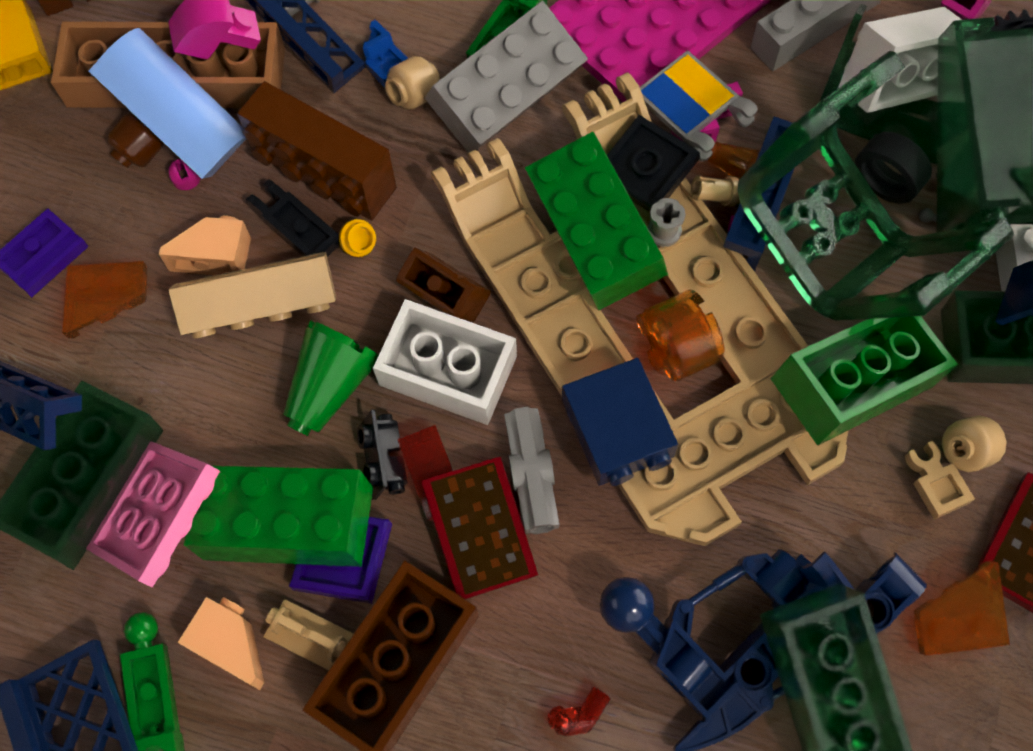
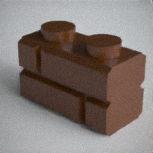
(442, 285)

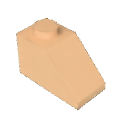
(208, 247)
(225, 640)

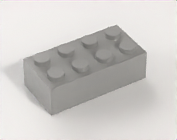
(505, 77)

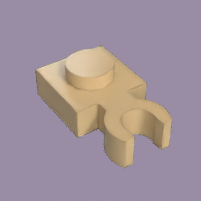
(939, 486)

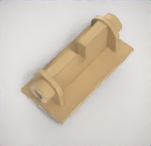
(306, 634)

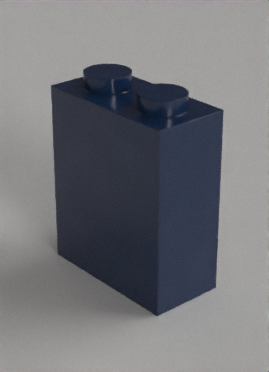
(619, 422)

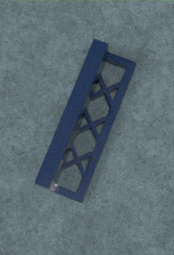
(304, 46)
(742, 234)
(29, 398)

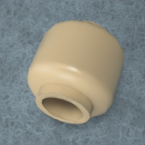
(410, 82)
(974, 443)

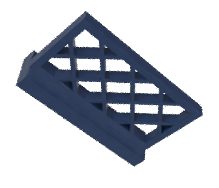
(25, 714)

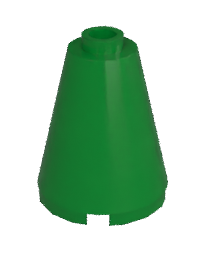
(324, 377)

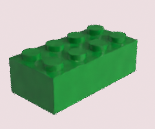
(597, 221)
(861, 373)
(283, 516)

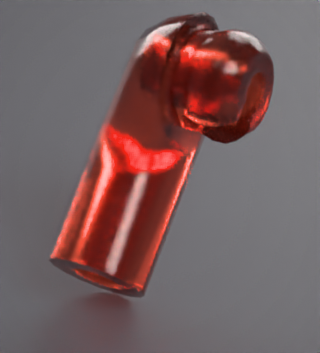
(578, 719)

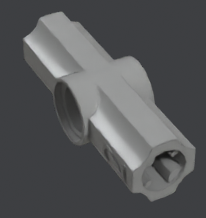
(531, 471)

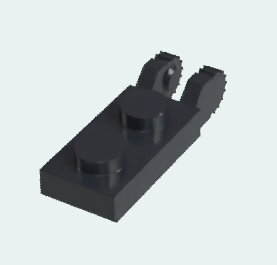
(294, 222)

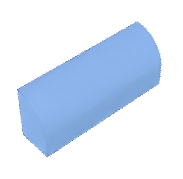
(169, 102)

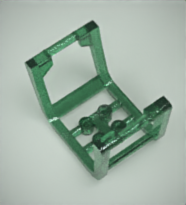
(819, 131)

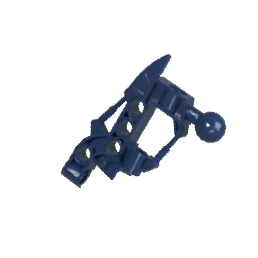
(720, 692)

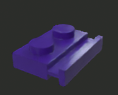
(40, 252)

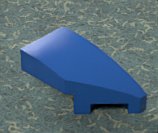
(381, 52)

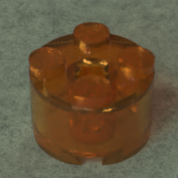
(681, 335)

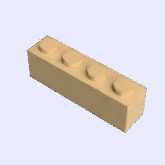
(253, 294)

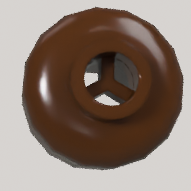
(133, 142)

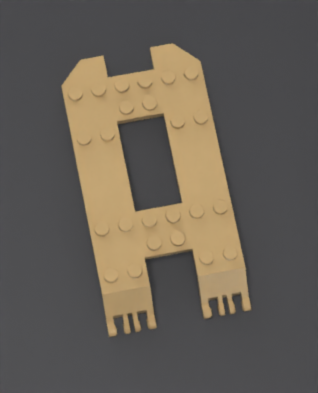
(576, 340)

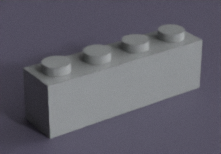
(800, 26)

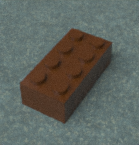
(318, 151)
(392, 661)

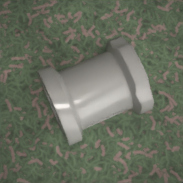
(666, 211)

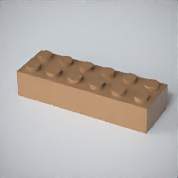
(228, 75)

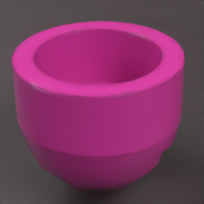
(186, 183)

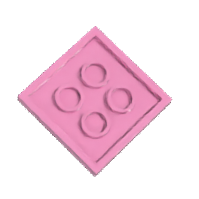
(153, 512)

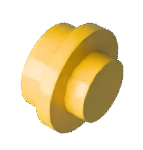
(357, 238)

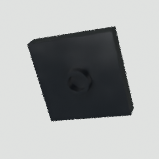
(651, 162)

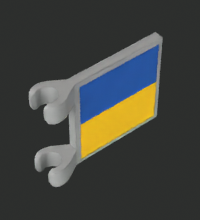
(690, 98)

